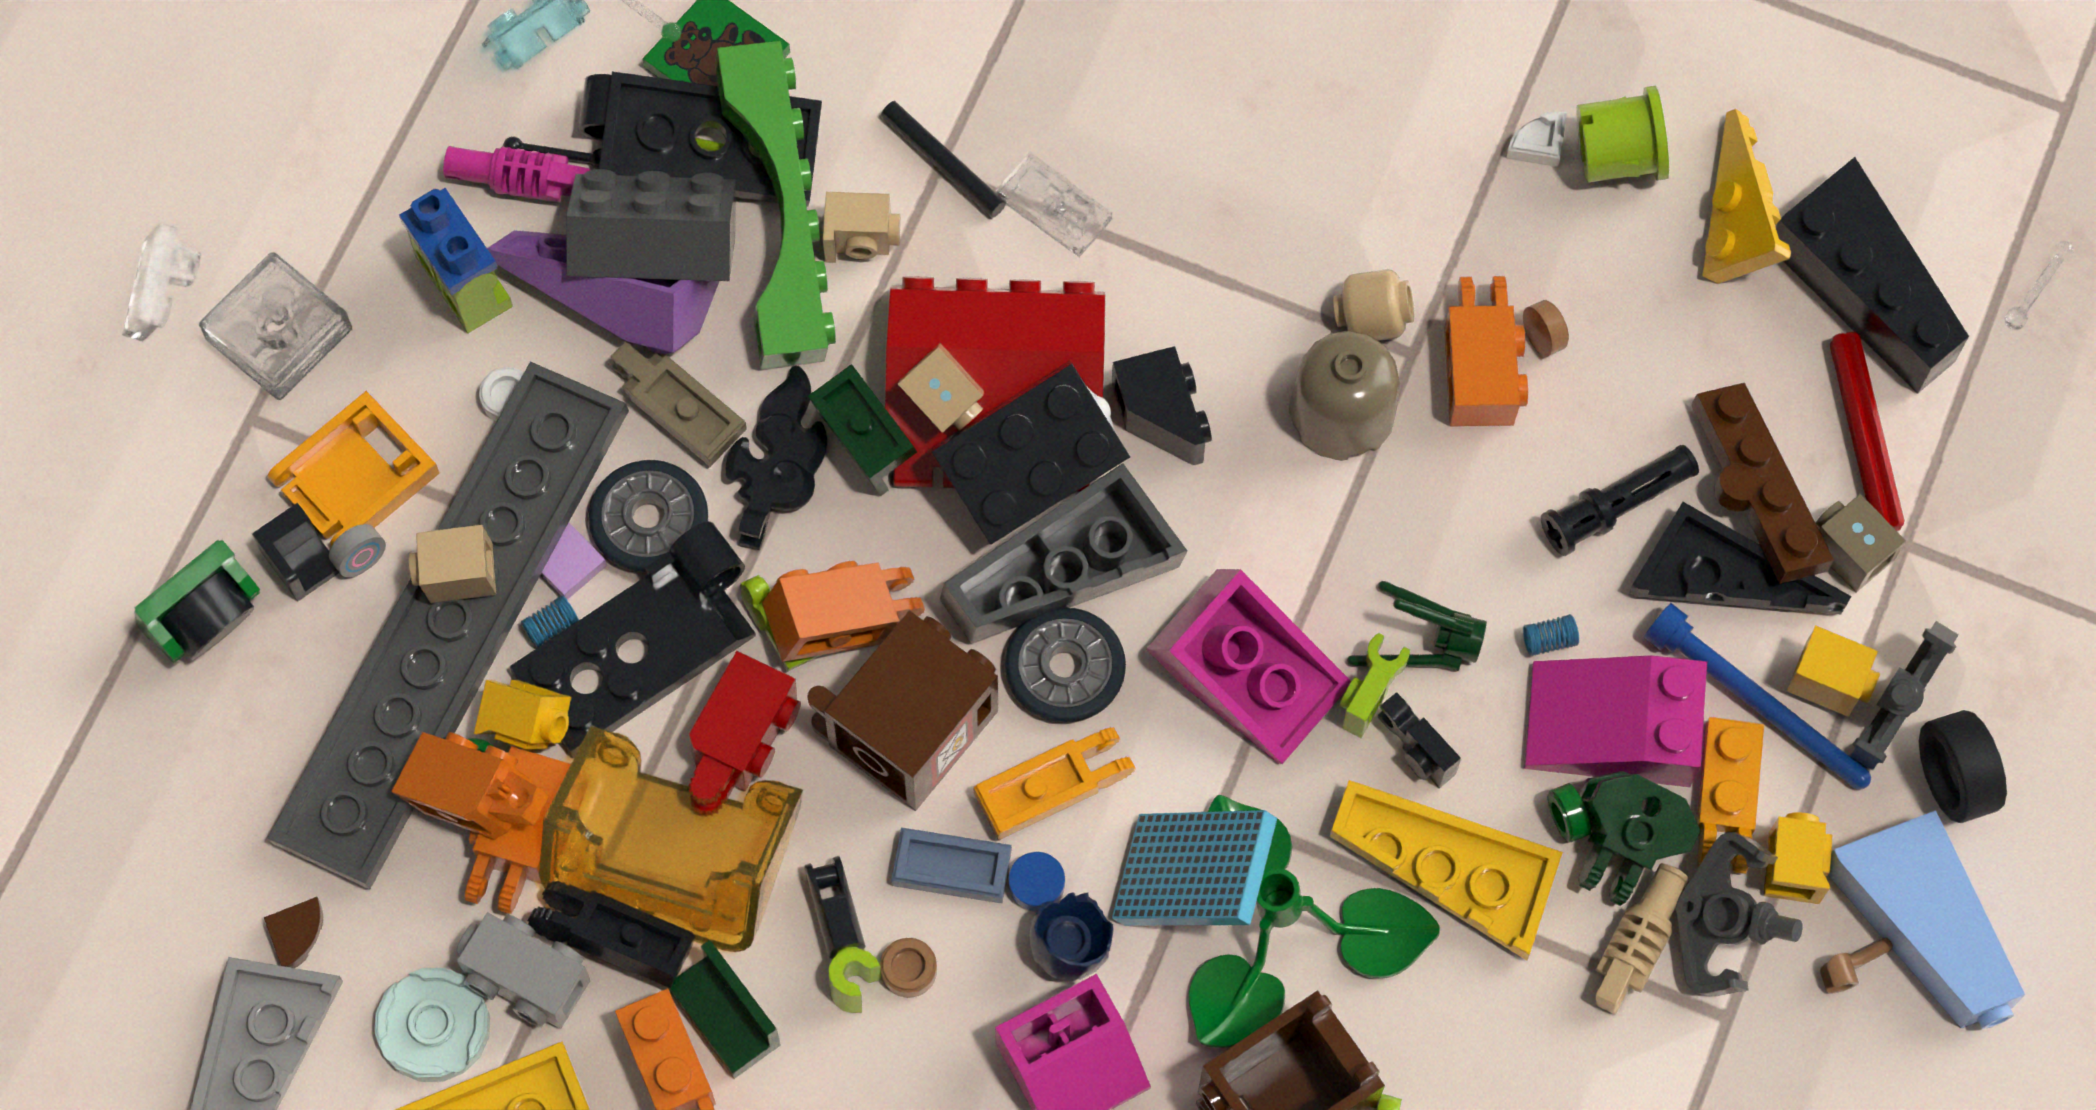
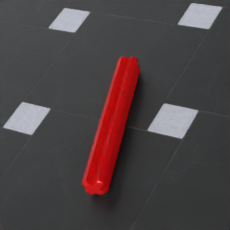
(1866, 427)

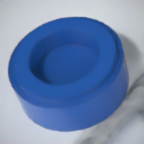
(1036, 880)

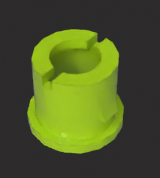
(1623, 137)

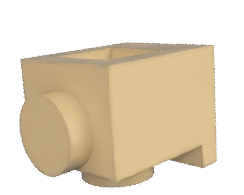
(859, 225)

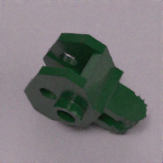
(1634, 834)

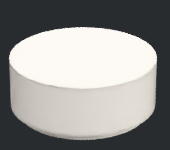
(497, 390)

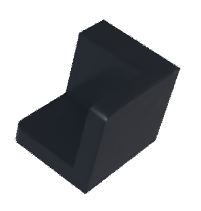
(295, 552)

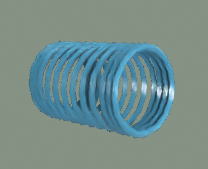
(532, 629)
(1533, 637)

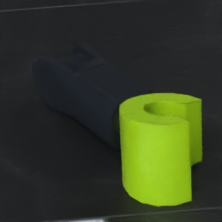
(841, 936)

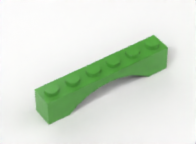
(756, 100)

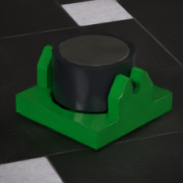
(198, 604)

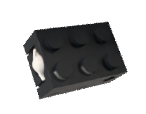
(1031, 452)

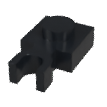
(1424, 747)

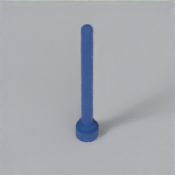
(1675, 634)

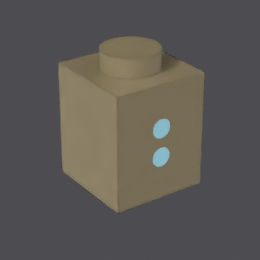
(1859, 541)

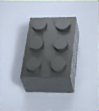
(651, 226)

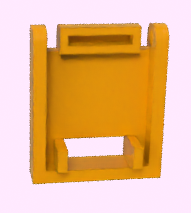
(344, 479)

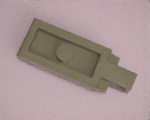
(678, 403)

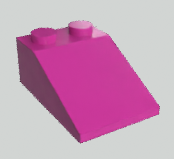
(1249, 663)
(1618, 717)

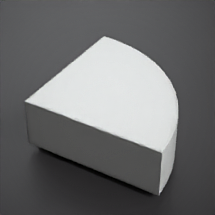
(1539, 140)

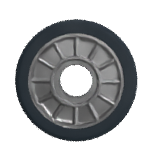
(627, 490)
(1069, 697)

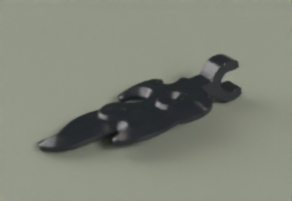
(787, 473)

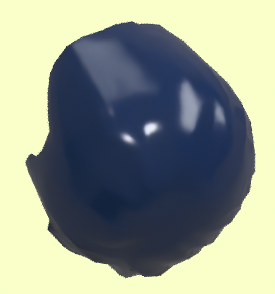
(1070, 937)

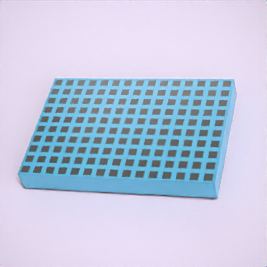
(1195, 868)

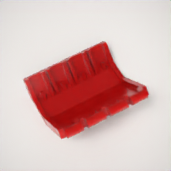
(999, 340)

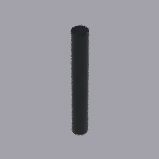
(943, 159)

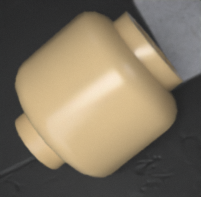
(1375, 304)

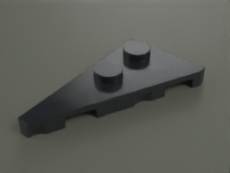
(1717, 565)

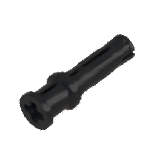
(1597, 513)

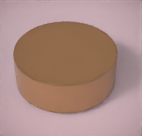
(1545, 328)
(908, 967)

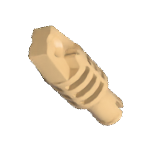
(1639, 939)

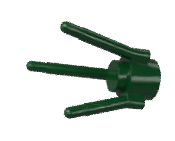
(1456, 632)

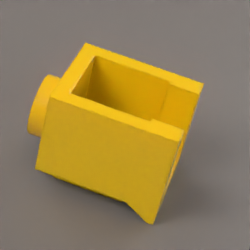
(522, 714)
(1802, 859)

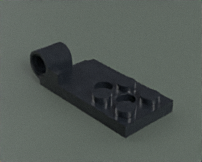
(654, 126)
(673, 610)

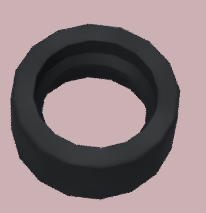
(1962, 766)

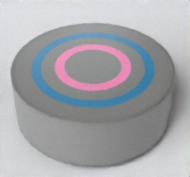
(357, 550)

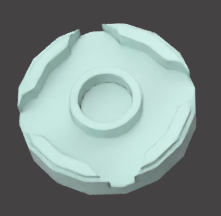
(432, 1025)

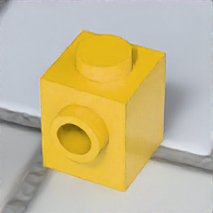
(1834, 672)

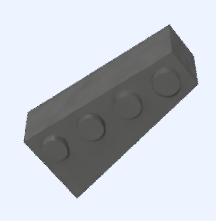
(1071, 555)

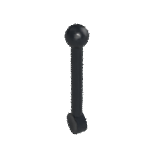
(584, 157)

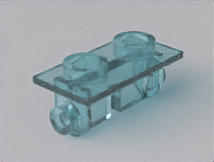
(518, 35)

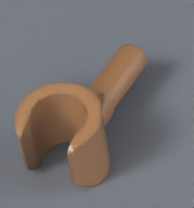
(1840, 970)

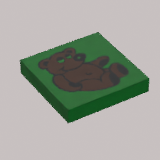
(703, 30)

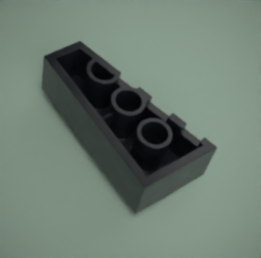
(1871, 276)

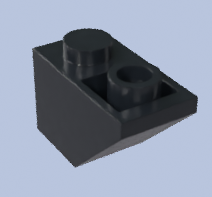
(1158, 404)

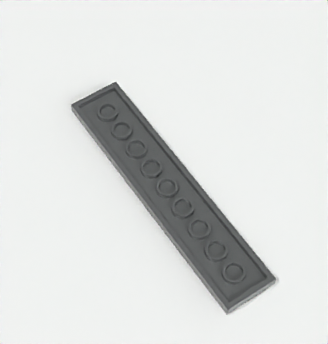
(440, 652)

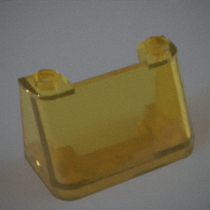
(650, 849)

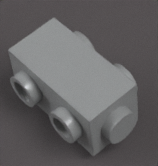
(509, 962)

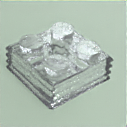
(280, 296)

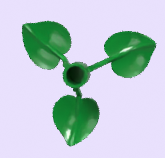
(1380, 940)

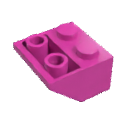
(1073, 1052)

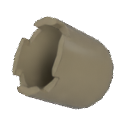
(1345, 395)

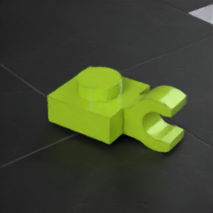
(1365, 697)

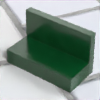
(862, 426)
(725, 1012)

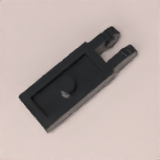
(613, 932)

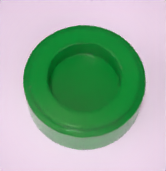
(1569, 812)

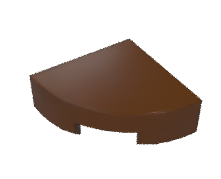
(295, 931)

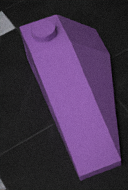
(638, 310)

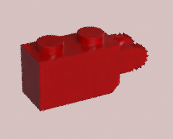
(737, 730)

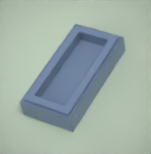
(951, 865)

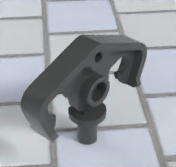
(1903, 695)
(1716, 914)

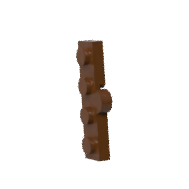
(1760, 482)

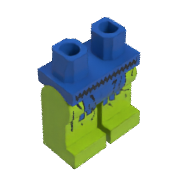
(455, 259)

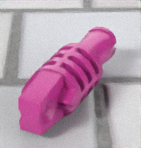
(514, 171)

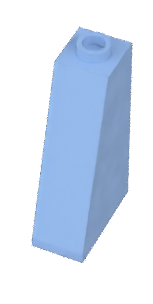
(1924, 903)

